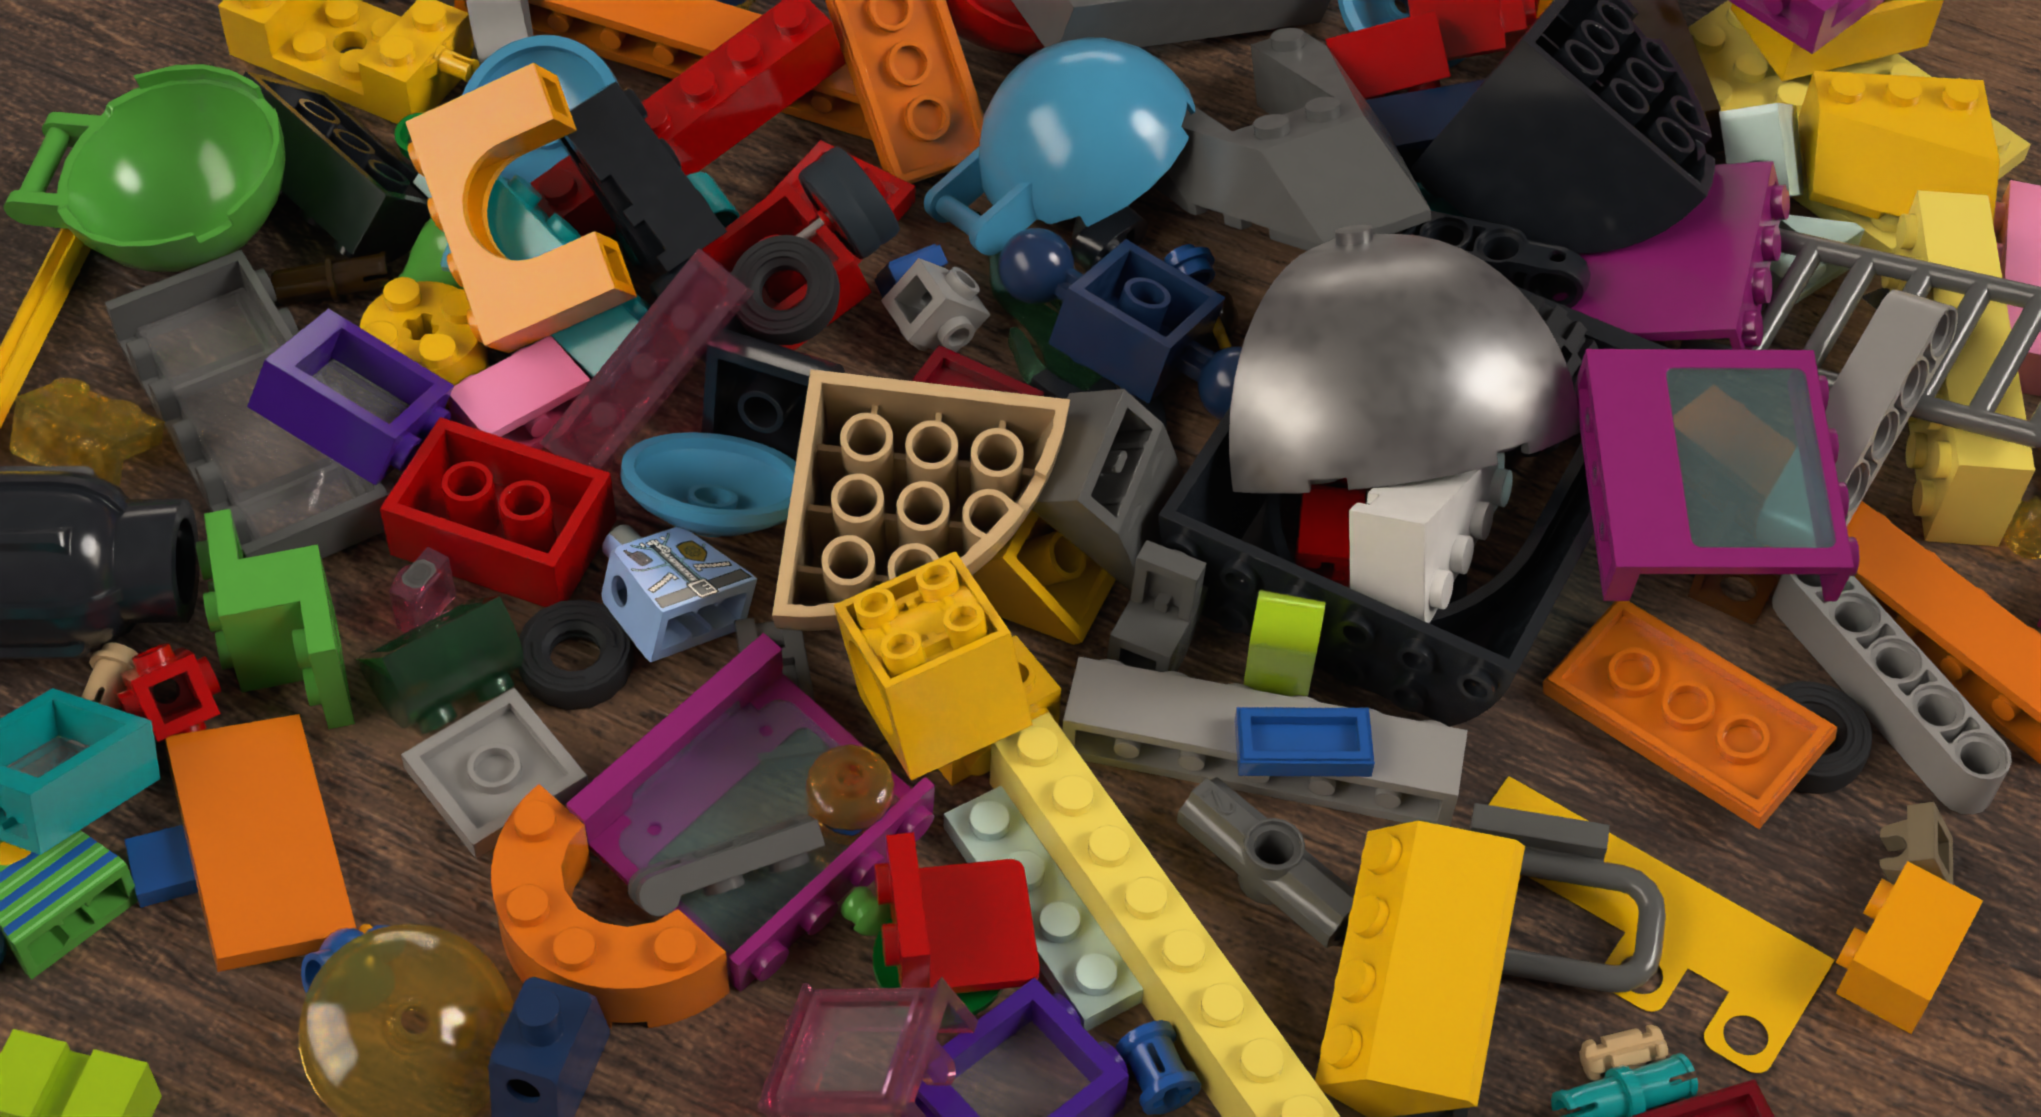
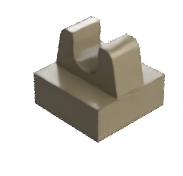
(1924, 843)

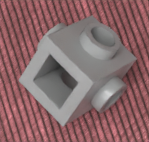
(936, 306)

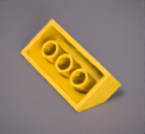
(1420, 970)

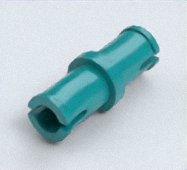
(1629, 1091)

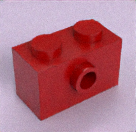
(1393, 55)

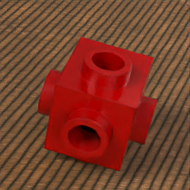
(193, 697)

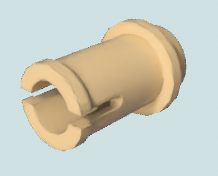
(106, 676)

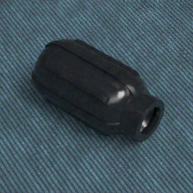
(88, 562)

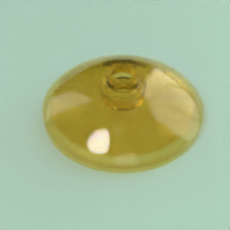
(354, 1032)

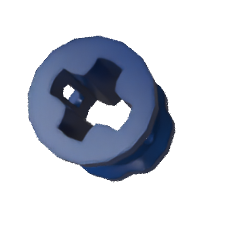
(1163, 1090)

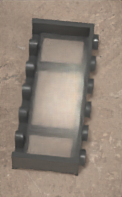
(198, 358)

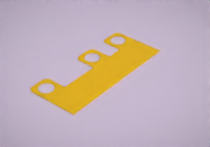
(1758, 964)

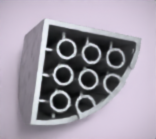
(1392, 369)

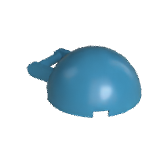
(1066, 139)

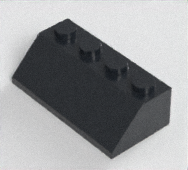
(344, 174)

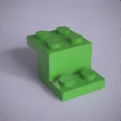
(274, 618)

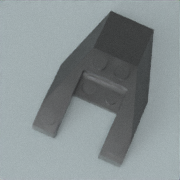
(1305, 165)

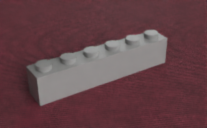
(1188, 733)

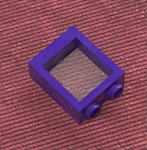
(350, 396)
(1029, 1063)

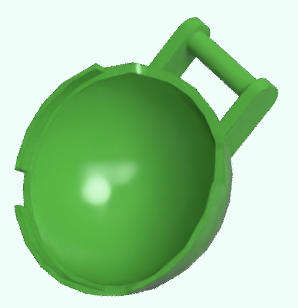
(163, 173)

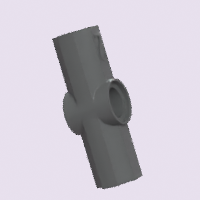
(1244, 836)

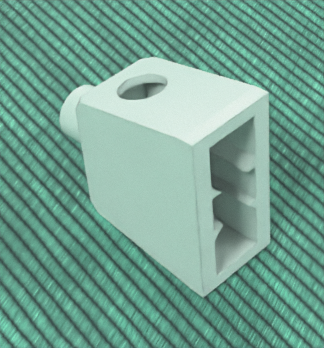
(1764, 135)

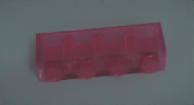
(648, 363)

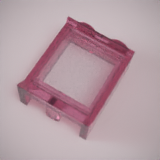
(863, 1051)

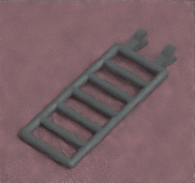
(1920, 278)

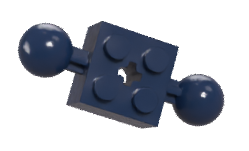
(1125, 316)

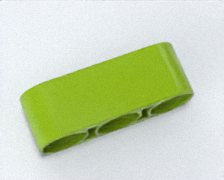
(1283, 644)

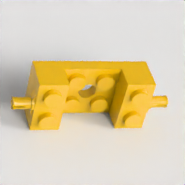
(400, 71)

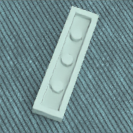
(1069, 941)

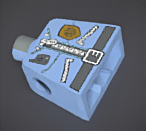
(672, 589)

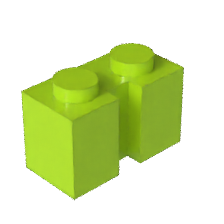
(50, 1080)

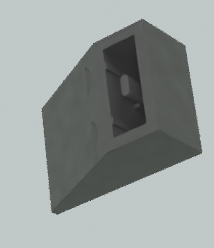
(1110, 480)

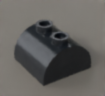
(757, 390)

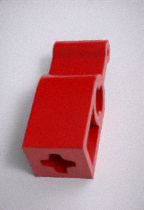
(1324, 530)

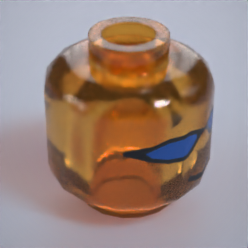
(848, 792)

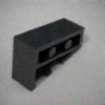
(639, 180)

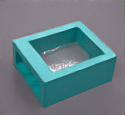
(68, 766)

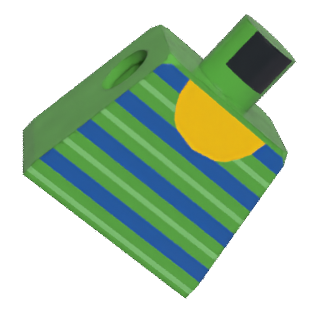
(59, 898)

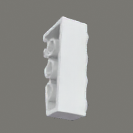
(1422, 536)

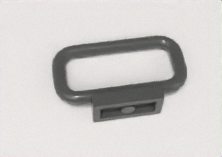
(1575, 854)

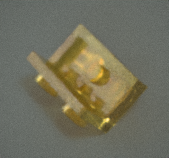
(81, 428)

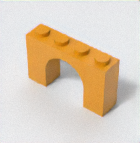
(461, 155)

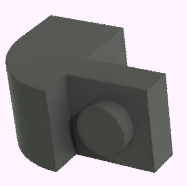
(1161, 610)

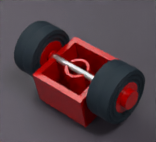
(847, 203)

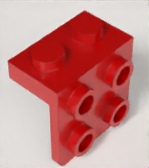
(1478, 25)
(956, 921)

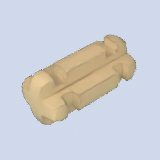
(1622, 1048)

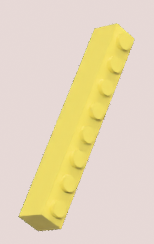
(1182, 971)

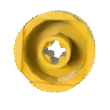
(427, 326)

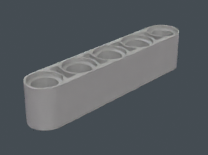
(1885, 384)
(1897, 690)

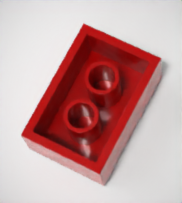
(500, 512)

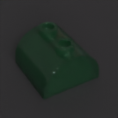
(444, 661)

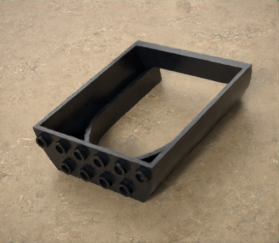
(1434, 668)

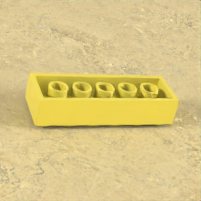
(1963, 479)

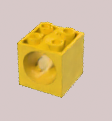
(934, 664)

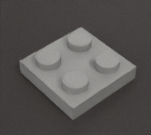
(487, 765)

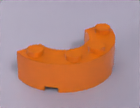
(635, 972)

